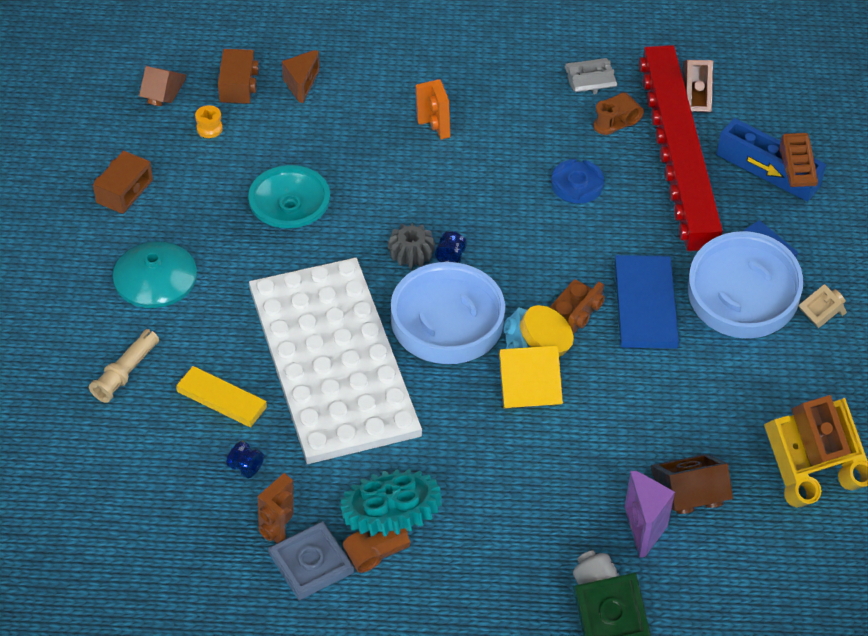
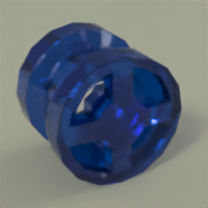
(450, 247)
(245, 459)

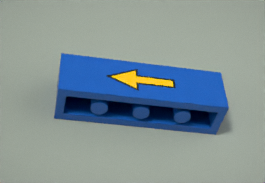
(761, 156)

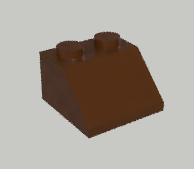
(695, 481)

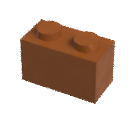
(237, 76)
(122, 182)
(820, 430)

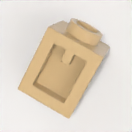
(823, 305)

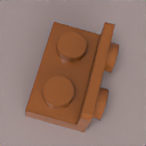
(578, 303)
(275, 508)

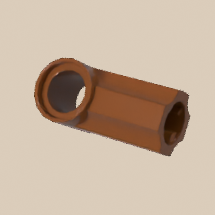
(368, 550)

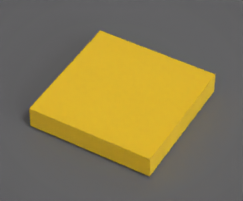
(530, 377)

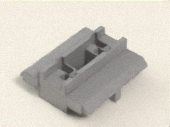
(591, 75)

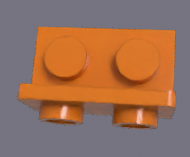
(433, 107)

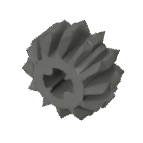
(411, 245)

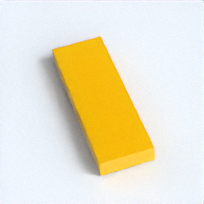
(221, 396)

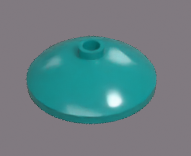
(289, 196)
(154, 274)

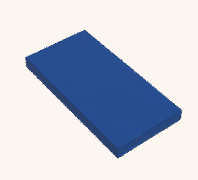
(646, 302)

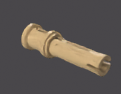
(117, 373)

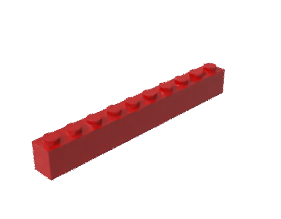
(679, 147)

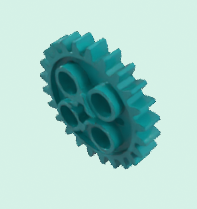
(391, 502)

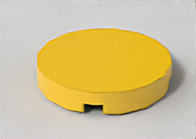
(546, 327)

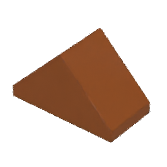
(300, 73)

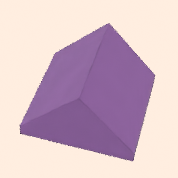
(647, 509)

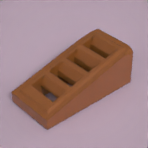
(789, 148)

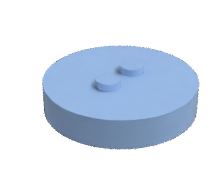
(745, 284)
(447, 312)

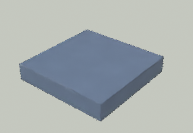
(311, 560)

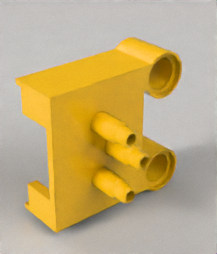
(795, 464)

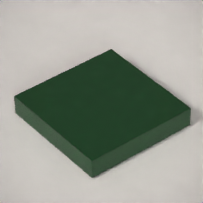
(612, 607)

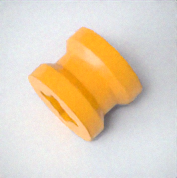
(208, 121)

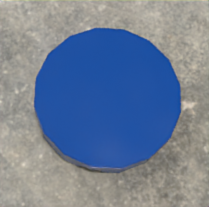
(577, 181)

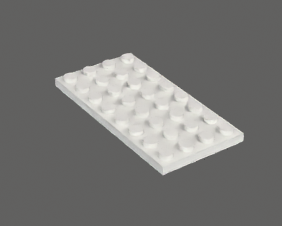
(334, 361)

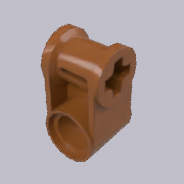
(616, 114)

